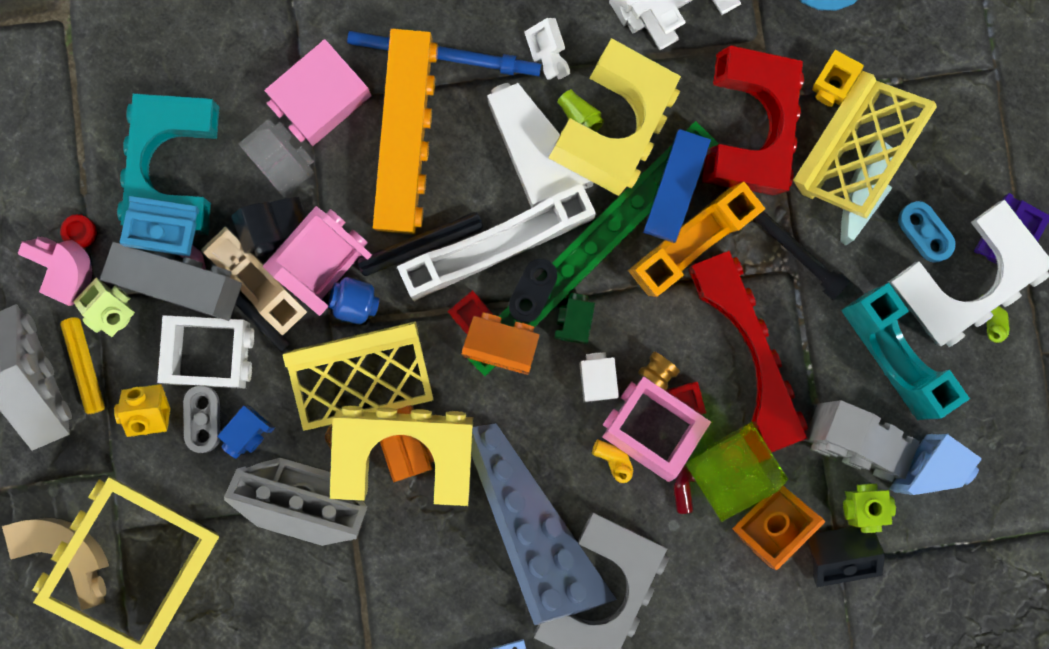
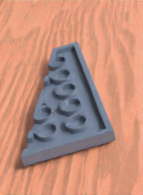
(543, 552)

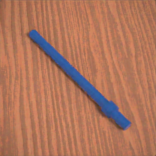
(507, 64)

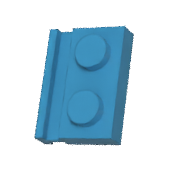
(159, 226)

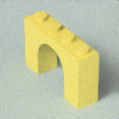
(648, 91)
(359, 431)

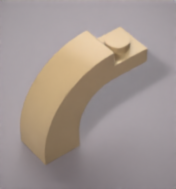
(259, 286)
(45, 536)

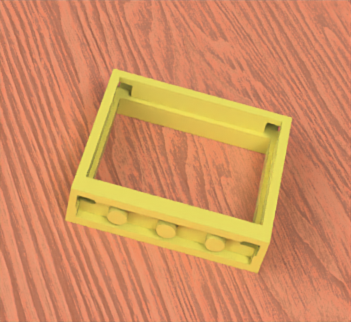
(173, 598)

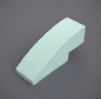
(851, 223)

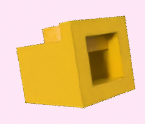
(841, 69)

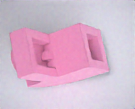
(67, 266)

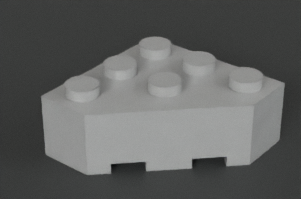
(27, 383)
(861, 440)

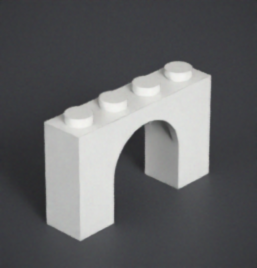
(1019, 263)

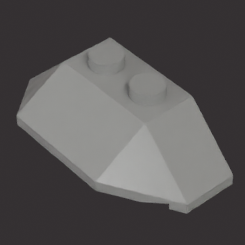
(294, 502)

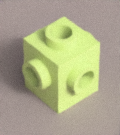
(104, 307)

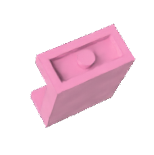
(316, 257)

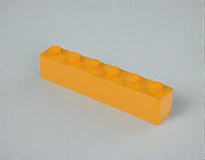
(404, 130)

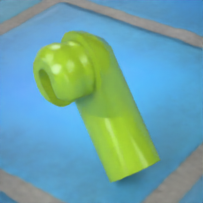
(998, 325)

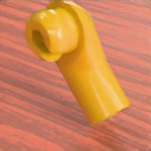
(617, 460)

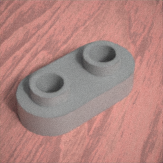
(201, 419)

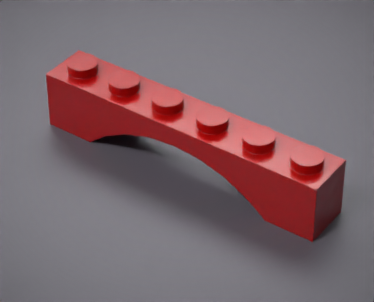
(774, 414)

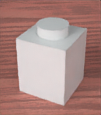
(598, 378)

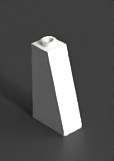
(529, 143)

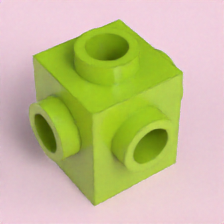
(857, 508)

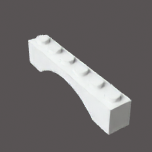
(533, 227)

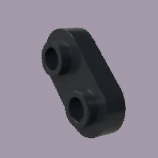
(533, 290)

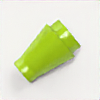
(580, 110)

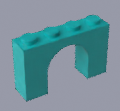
(153, 122)
(923, 390)

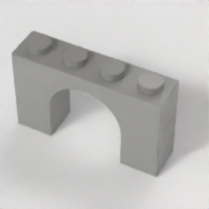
(639, 561)

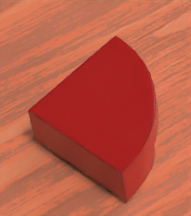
(689, 395)

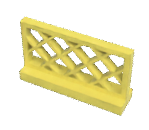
(844, 127)
(353, 347)

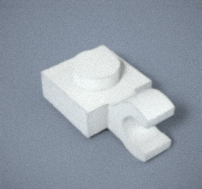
(545, 44)

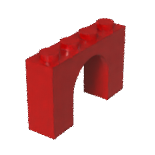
(777, 86)

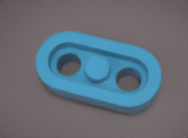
(929, 229)

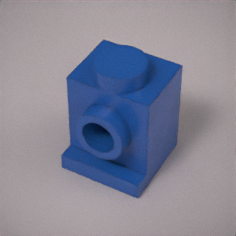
(244, 432)

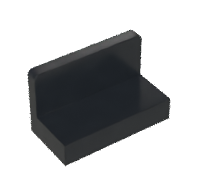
(845, 556)

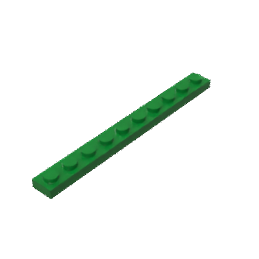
(599, 239)

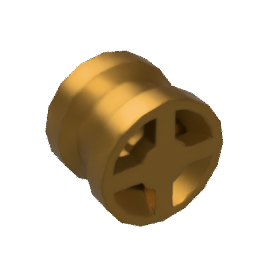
(659, 370)

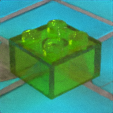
(736, 471)

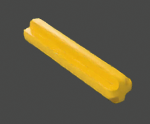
(82, 365)

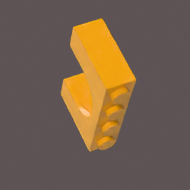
(721, 217)

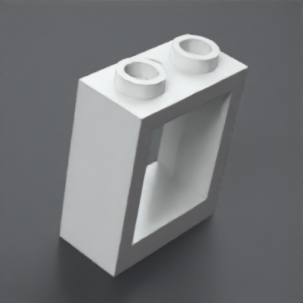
(172, 344)

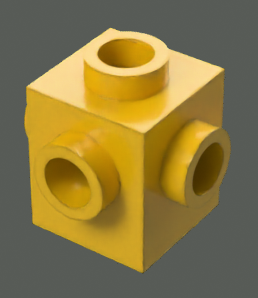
(143, 410)

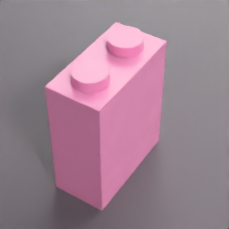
(317, 93)

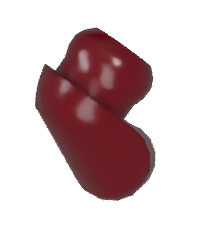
(683, 491)

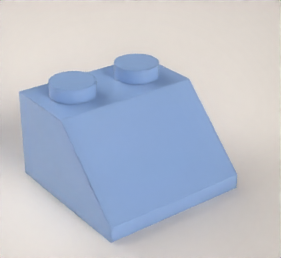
(938, 466)

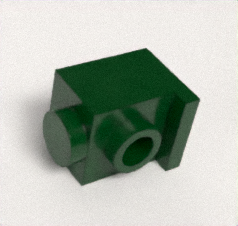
(575, 319)

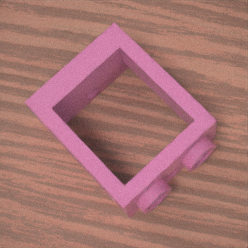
(665, 469)

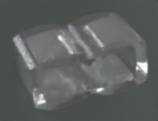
(277, 158)

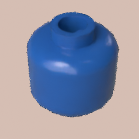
(353, 300)

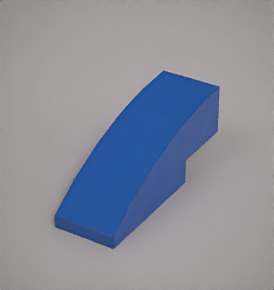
(677, 185)

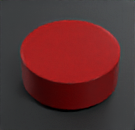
(78, 229)

